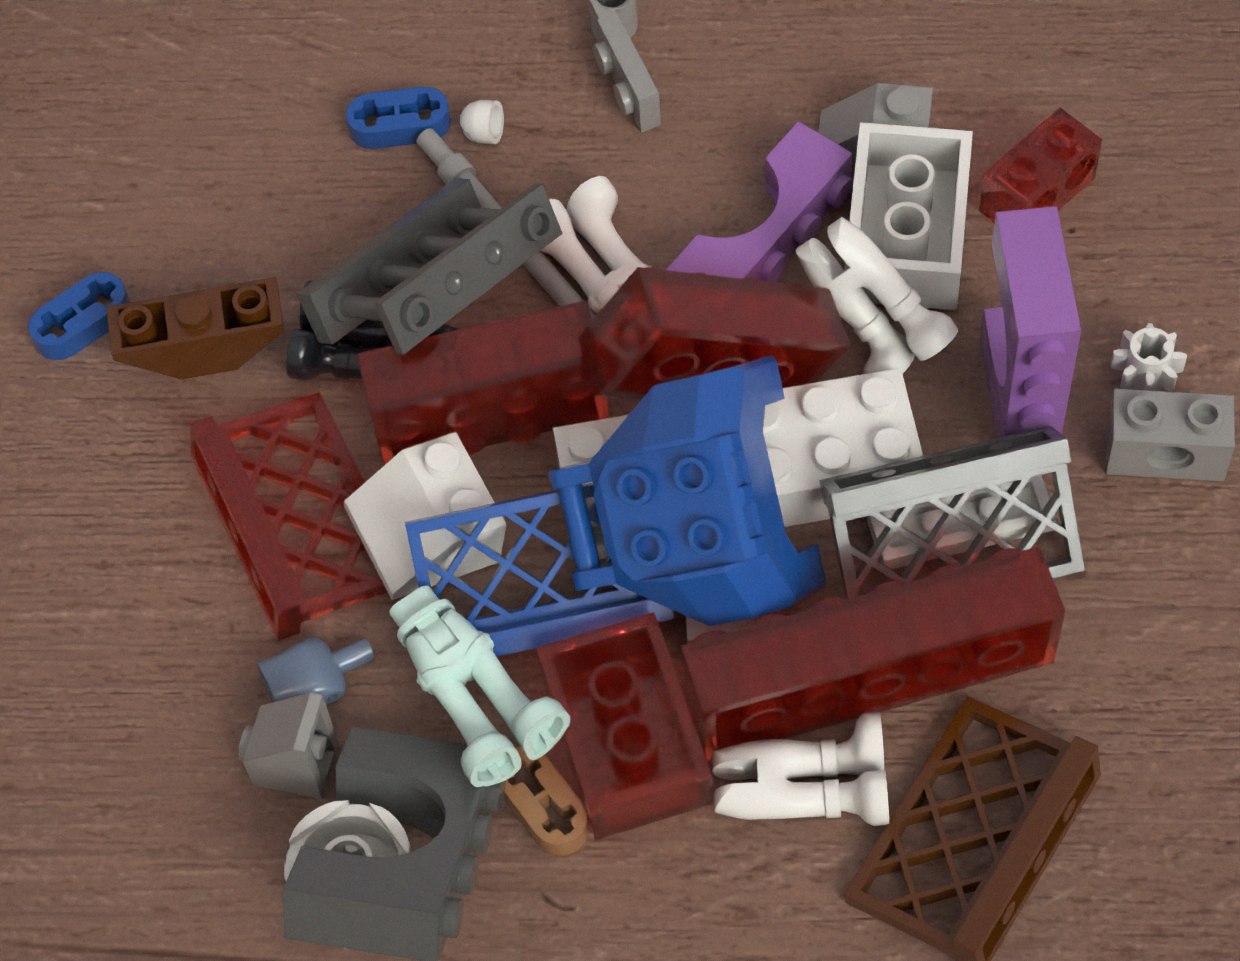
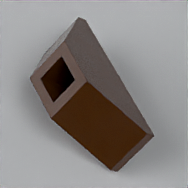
(197, 329)

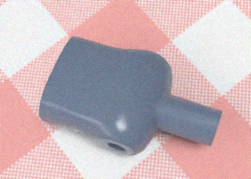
(313, 669)

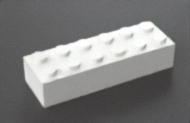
(808, 436)

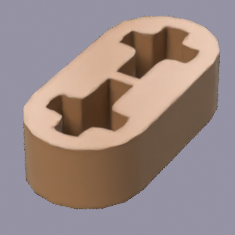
(553, 792)

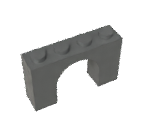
(406, 900)

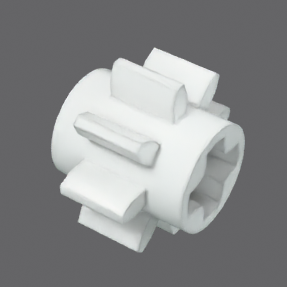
(1148, 360)

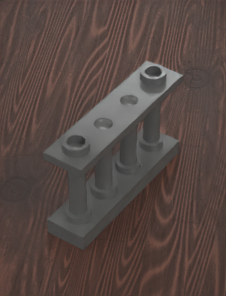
(429, 264)

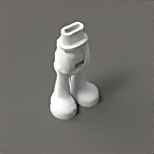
(590, 215)

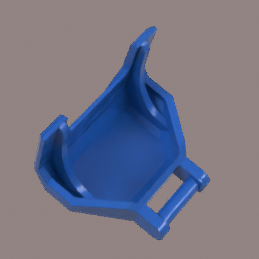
(692, 502)

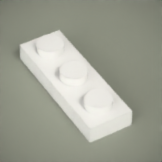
(958, 535)

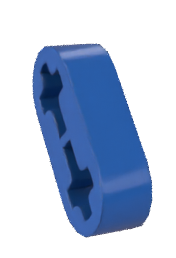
(397, 116)
(77, 315)

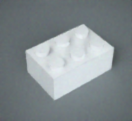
(914, 204)

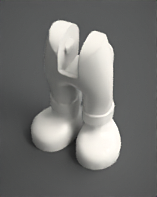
(925, 329)
(784, 759)

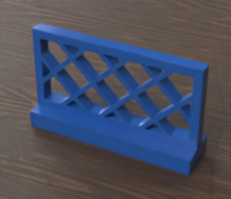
(534, 623)

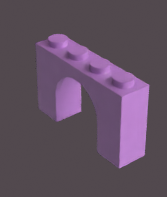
(1037, 331)

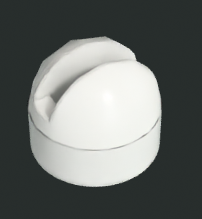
(483, 121)

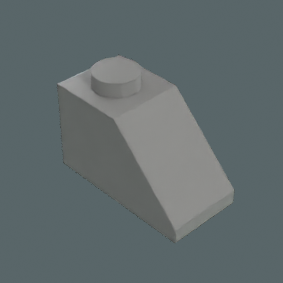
(879, 105)
(291, 746)

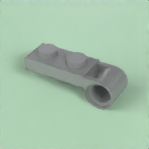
(635, 92)

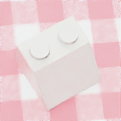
(416, 485)

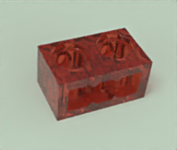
(1042, 168)

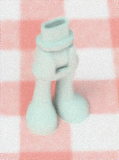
(449, 655)

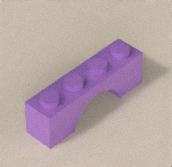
(805, 180)

